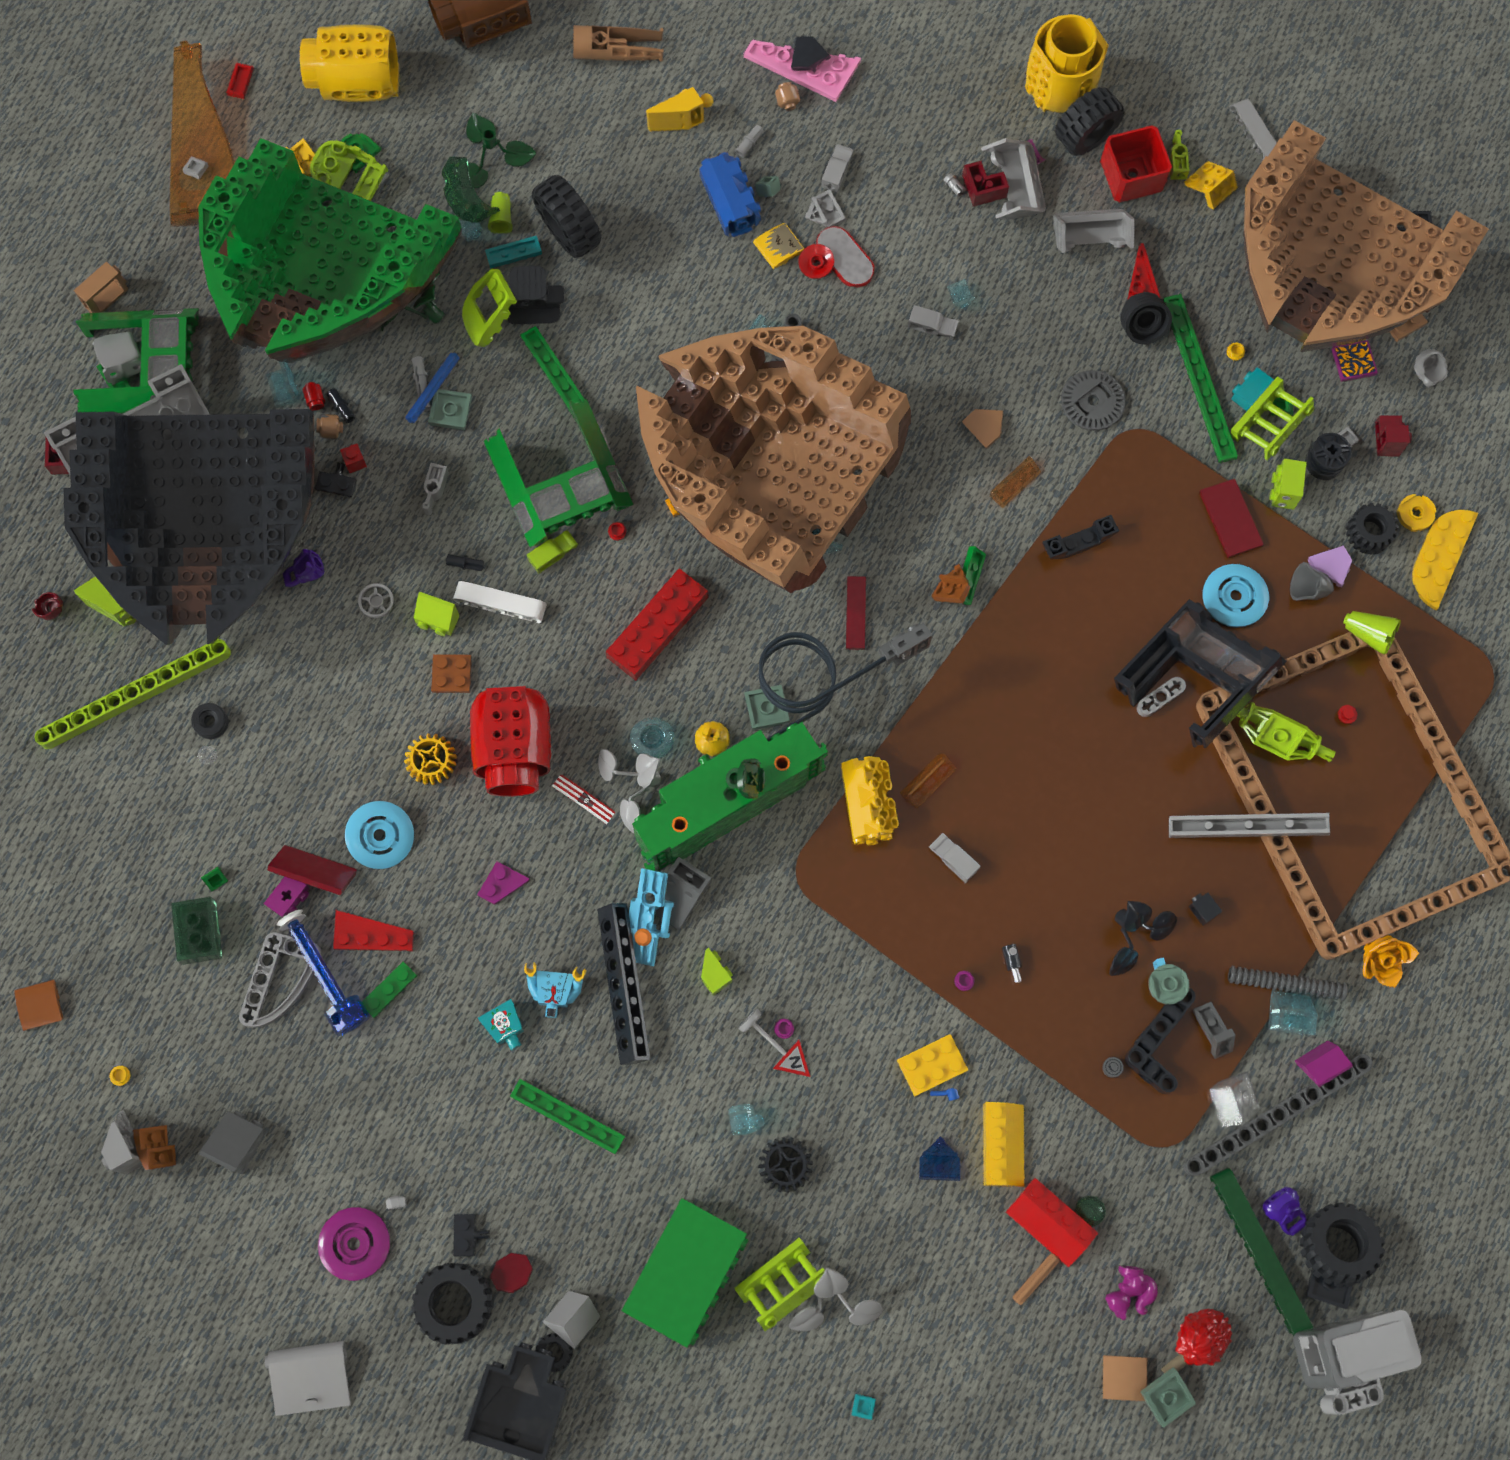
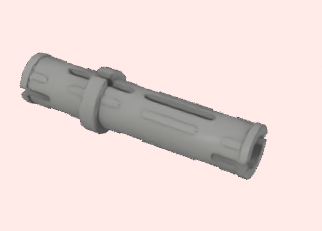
(420, 377)

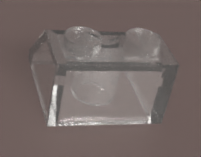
(1235, 1100)

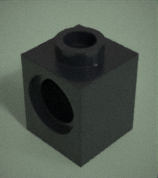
(1204, 908)

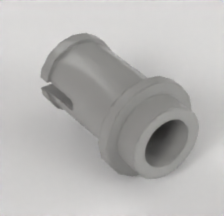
(954, 184)

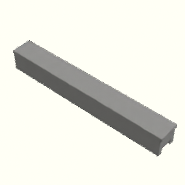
(1249, 825)

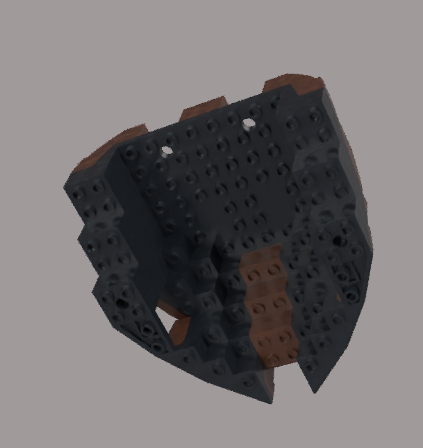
(192, 517)

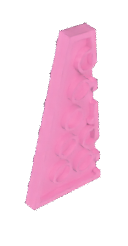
(827, 80)

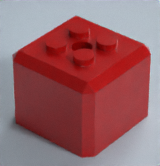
(1136, 152)

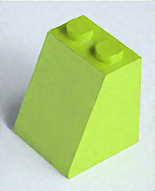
(99, 599)

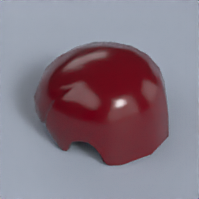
(41, 606)

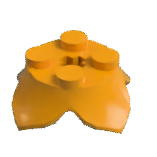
(1385, 959)

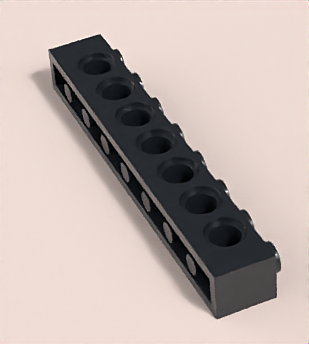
(623, 984)

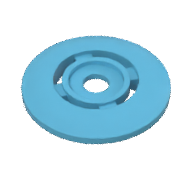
(1227, 610)
(361, 840)

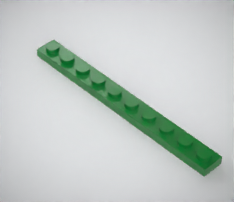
(1200, 380)

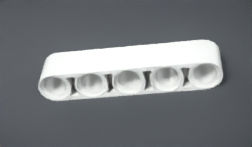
(501, 601)

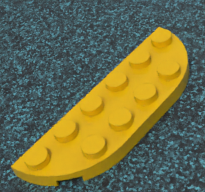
(1441, 554)

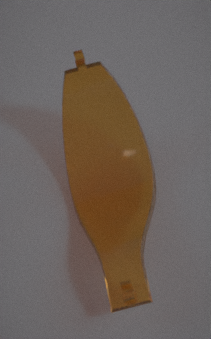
(195, 134)

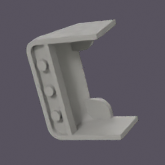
(1022, 174)
(1093, 227)

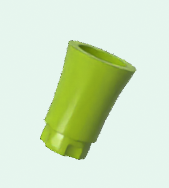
(501, 221)

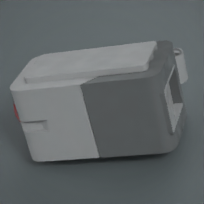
(1355, 1356)

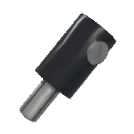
(1012, 961)

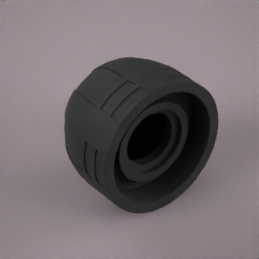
(1145, 318)

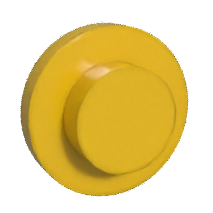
(1235, 351)
(120, 1075)

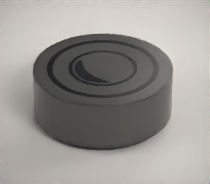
(1112, 1067)

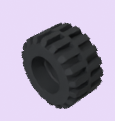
(1365, 540)

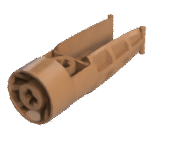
(610, 43)

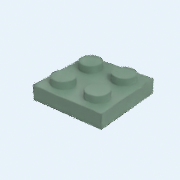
(450, 409)
(762, 711)
(1168, 1397)

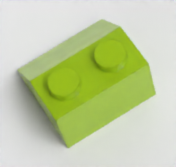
(435, 614)

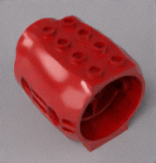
(510, 739)

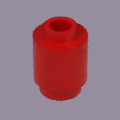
(313, 396)

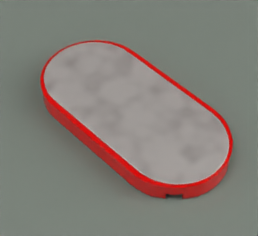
(850, 261)

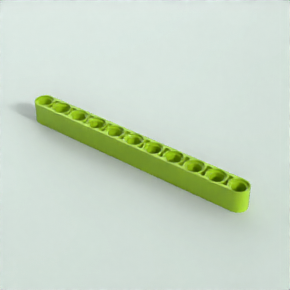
(124, 693)

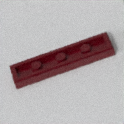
(855, 613)

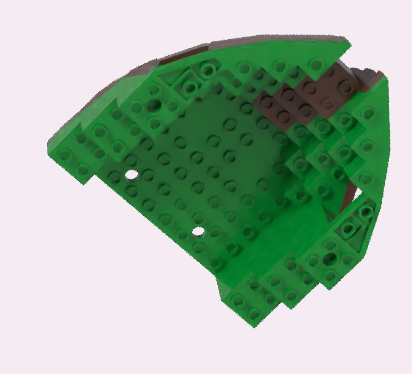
(308, 271)

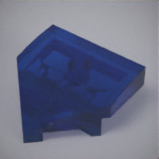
(939, 1163)

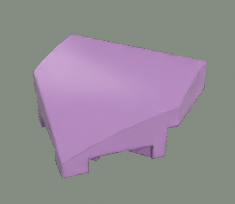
(1334, 563)

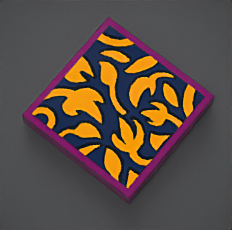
(1354, 361)

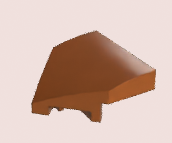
(953, 587)

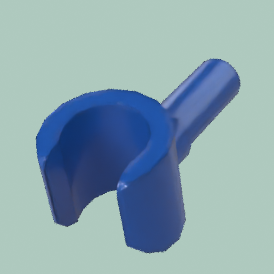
(952, 1094)

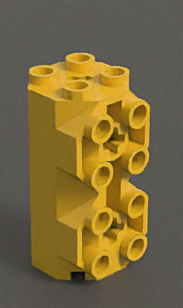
(869, 809)

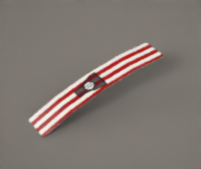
(583, 798)

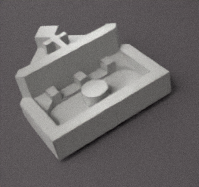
(825, 210)

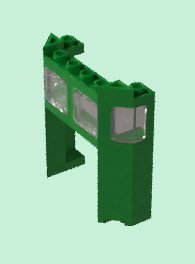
(163, 346)
(567, 495)

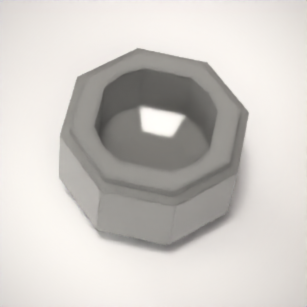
(396, 1202)

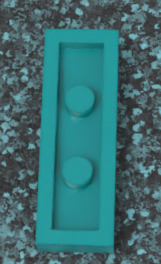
(513, 252)

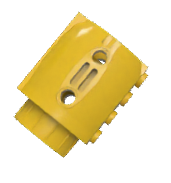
(1065, 62)
(351, 63)

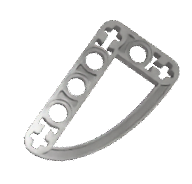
(254, 987)

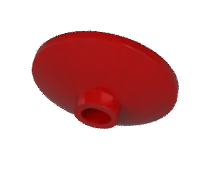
(813, 254)

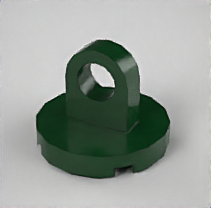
(749, 778)

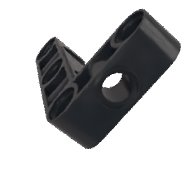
(1150, 1039)

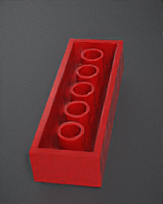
(657, 624)

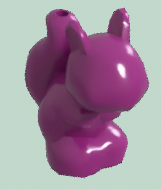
(1134, 1284)

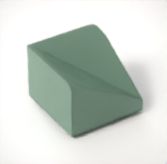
(768, 186)

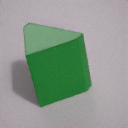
(214, 879)

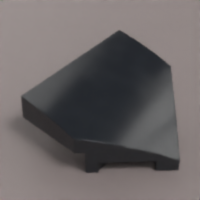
(808, 54)

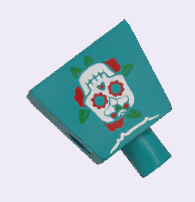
(503, 1024)

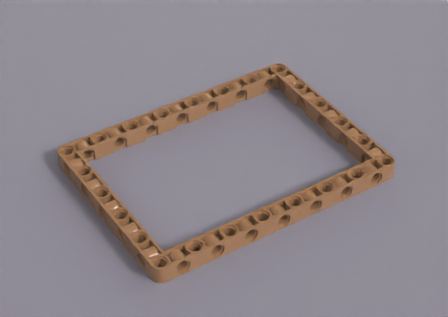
(1442, 752)

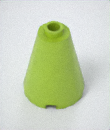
(1373, 629)

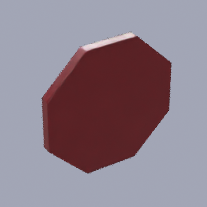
(511, 1273)

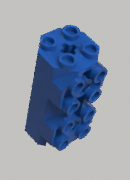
(729, 194)

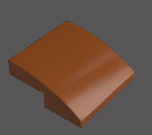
(38, 1004)
(154, 1148)

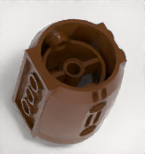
(478, 19)

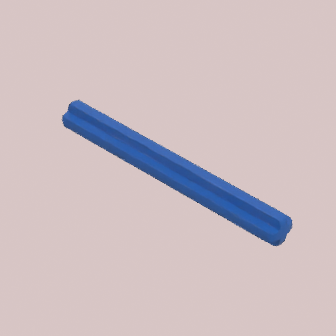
(432, 388)

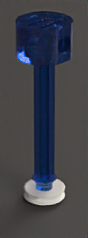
(346, 1012)

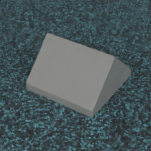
(572, 1317)

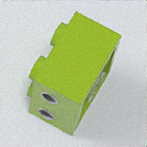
(1288, 484)

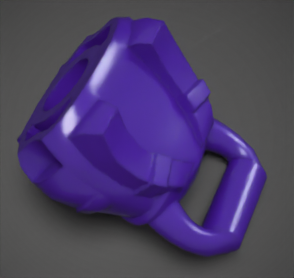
(306, 568)
(1284, 1208)

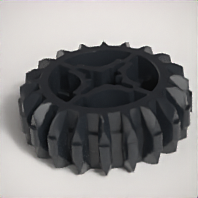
(769, 1171)

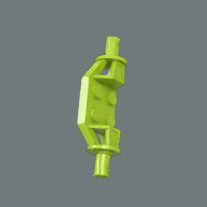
(1281, 734)

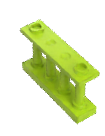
(1265, 403)
(772, 1270)

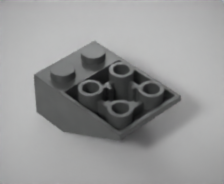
(685, 889)

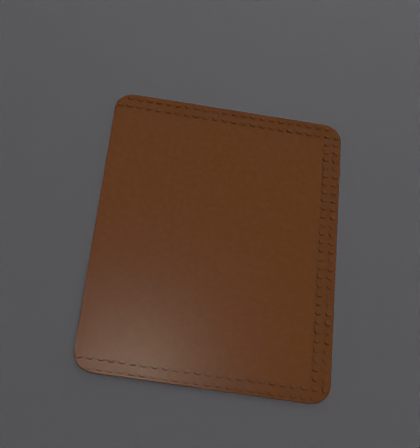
(1075, 792)

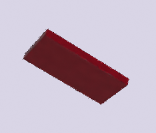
(1231, 518)
(312, 869)

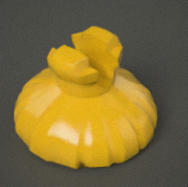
(712, 745)

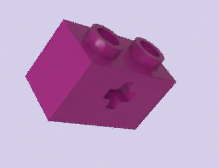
(277, 900)

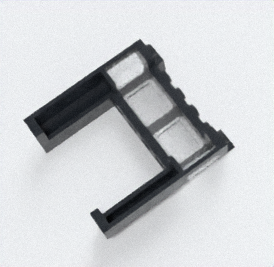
(1210, 652)

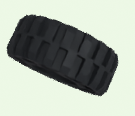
(566, 216)

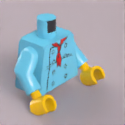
(554, 988)

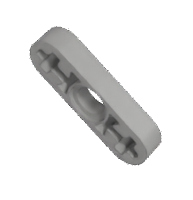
(1175, 693)

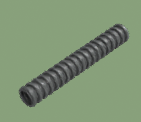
(1288, 983)

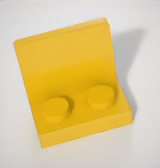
(1214, 181)

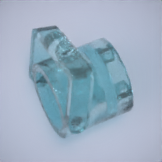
(743, 1120)

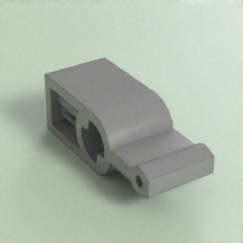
(836, 168)
(932, 322)
(435, 478)
(955, 857)

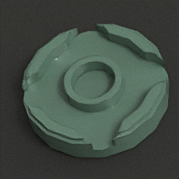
(1168, 984)

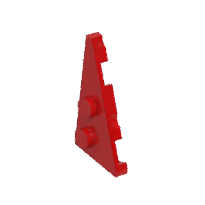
(1142, 277)

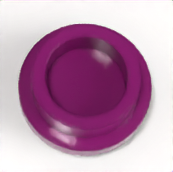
(964, 980)
(784, 1028)

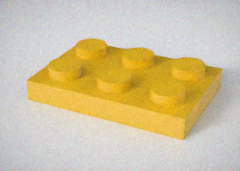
(932, 1065)

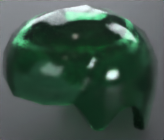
(1091, 1210)

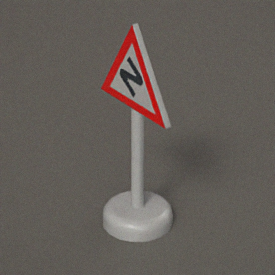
(792, 1061)

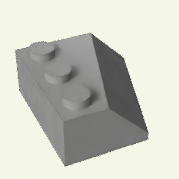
(119, 1147)

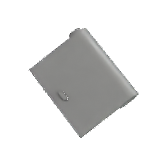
(307, 1374)

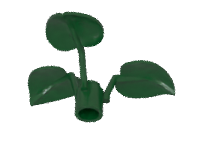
(483, 130)
(430, 309)

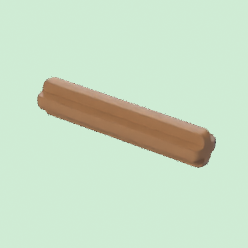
(1036, 1279)

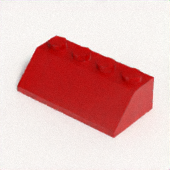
(1051, 1222)

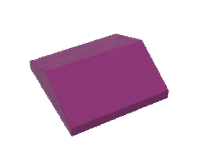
(1324, 1063)

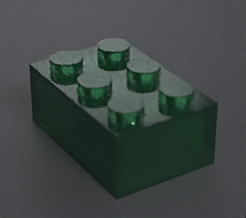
(196, 930)

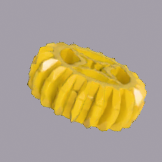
(433, 752)

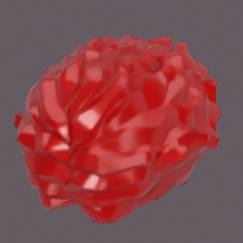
(1204, 1337)

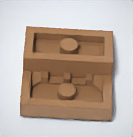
(1124, 1377)

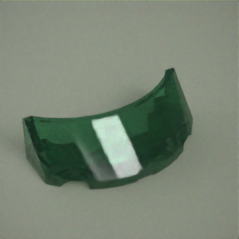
(461, 194)

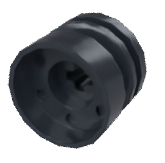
(1328, 456)

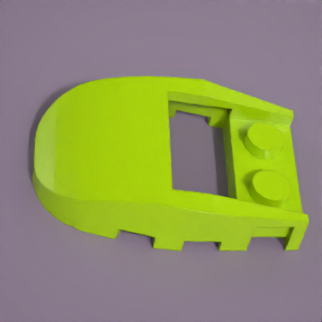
(335, 161)
(474, 321)

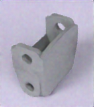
(119, 355)

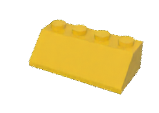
(1003, 1144)

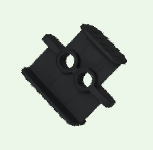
(534, 299)

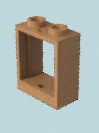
(101, 288)

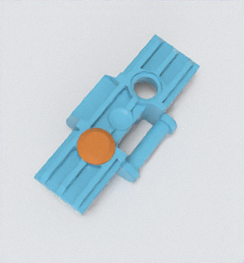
(642, 914)

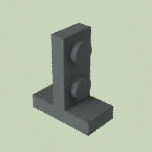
(1215, 1030)

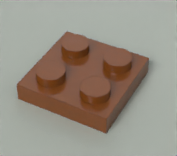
(451, 673)

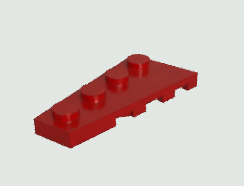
(361, 933)

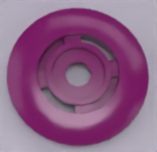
(355, 1263)

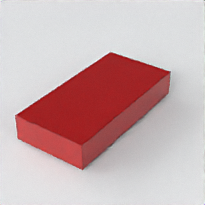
(240, 80)

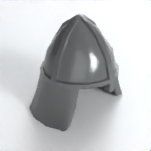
(1310, 583)

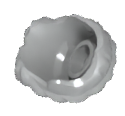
(1431, 367)

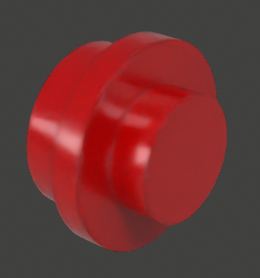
(617, 531)
(1347, 714)

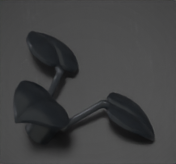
(1130, 920)

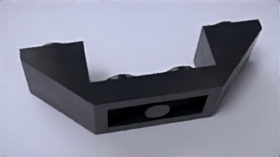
(1081, 541)

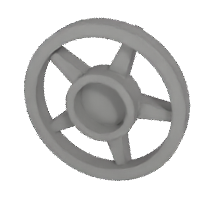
(376, 600)

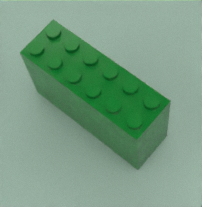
(685, 1273)

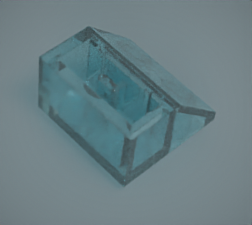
(1292, 1014)

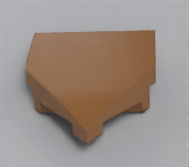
(985, 425)

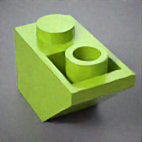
(713, 973)

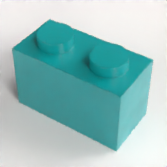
(1253, 386)

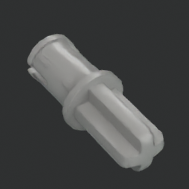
(749, 141)

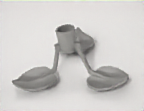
(647, 777)
(828, 1285)

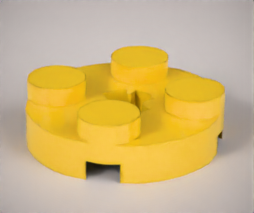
(1409, 520)

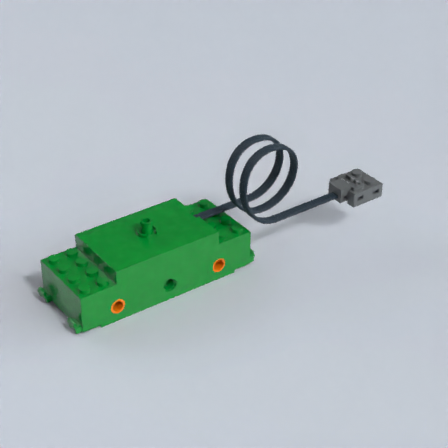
(701, 803)

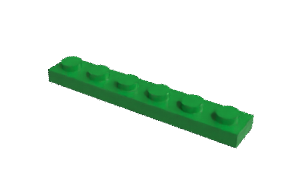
(551, 366)
(567, 1116)

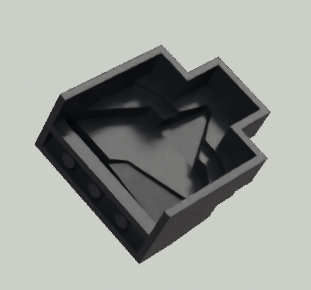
(518, 1405)

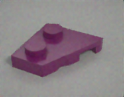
(501, 883)

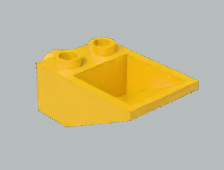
(679, 111)

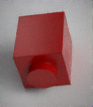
(353, 458)

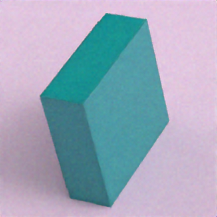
(863, 1406)

